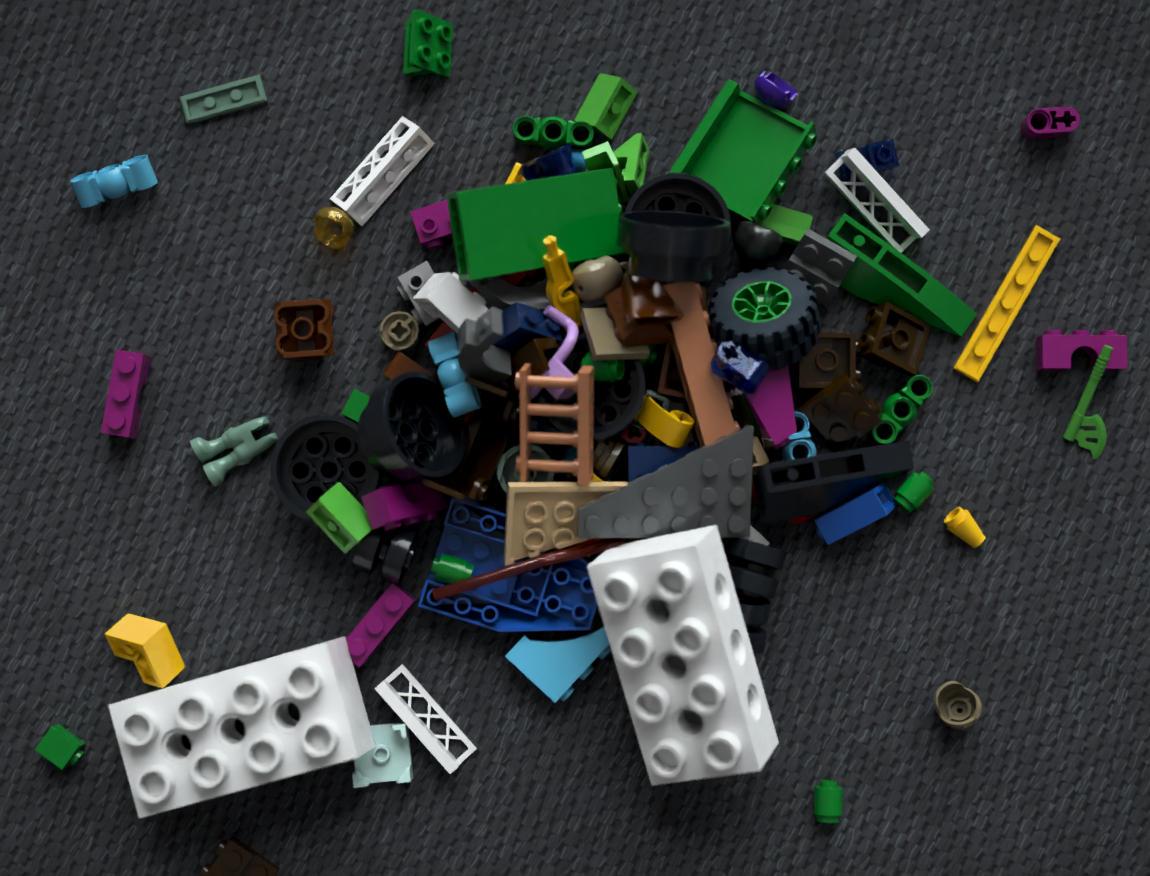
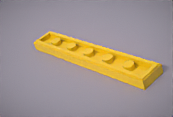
(1006, 303)

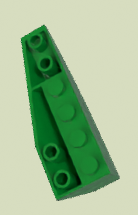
(888, 276)

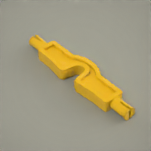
(559, 279)

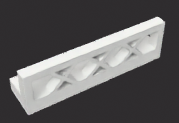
(385, 172)
(880, 190)
(417, 726)

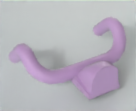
(556, 363)

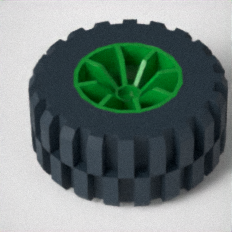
(766, 315)

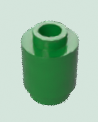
(605, 369)
(914, 491)
(451, 569)
(828, 801)

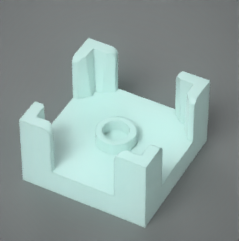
(388, 760)

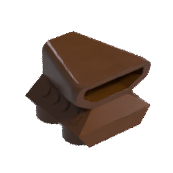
(642, 312)
(304, 329)

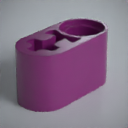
(1046, 117)

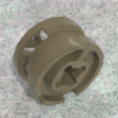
(400, 331)
(605, 456)

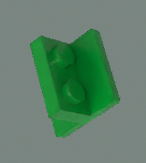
(427, 45)

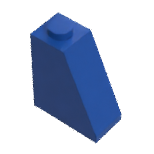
(855, 513)

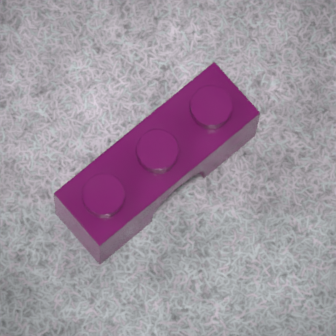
(1055, 350)
(121, 408)
(405, 505)
(378, 623)

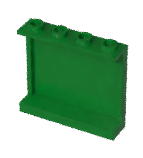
(746, 152)

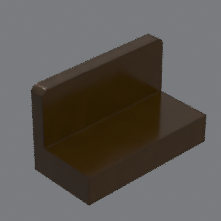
(535, 354)

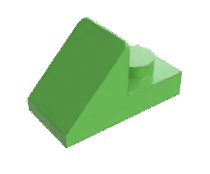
(633, 161)

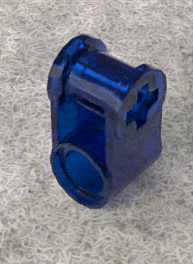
(554, 163)
(739, 369)

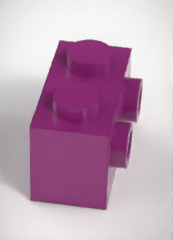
(432, 224)

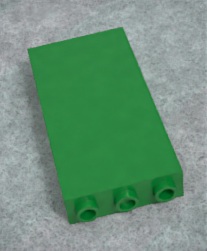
(506, 224)

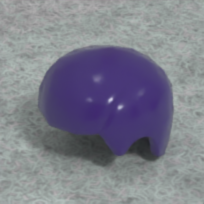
(774, 91)

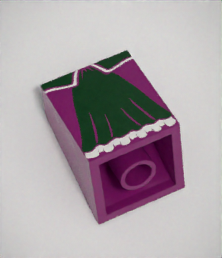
(767, 410)

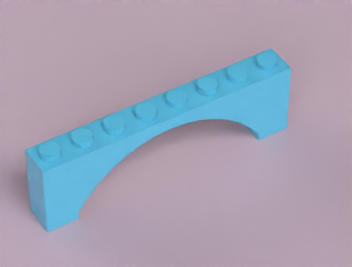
(559, 663)

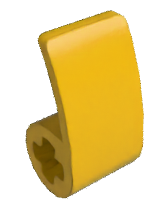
(668, 427)

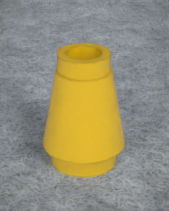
(964, 526)

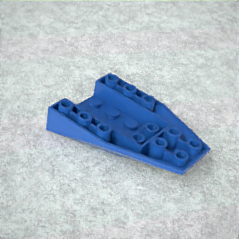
(538, 600)

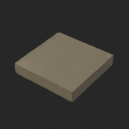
(602, 339)

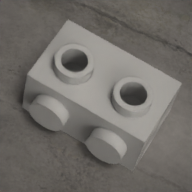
(410, 284)

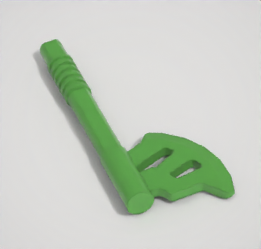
(1078, 418)

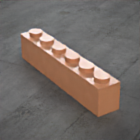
(693, 353)

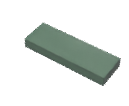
(223, 99)

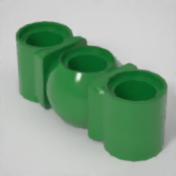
(540, 128)
(909, 400)

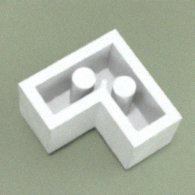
(450, 300)

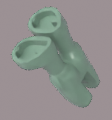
(243, 446)

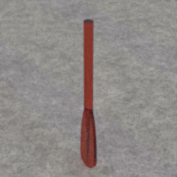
(557, 556)

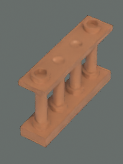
(581, 411)

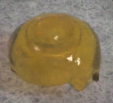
(330, 215)

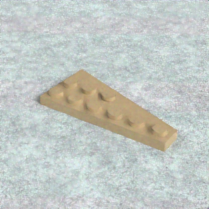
(546, 515)

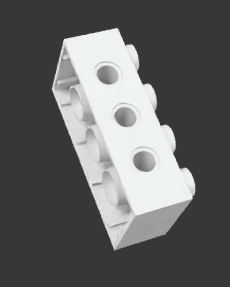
(695, 712)
(275, 745)

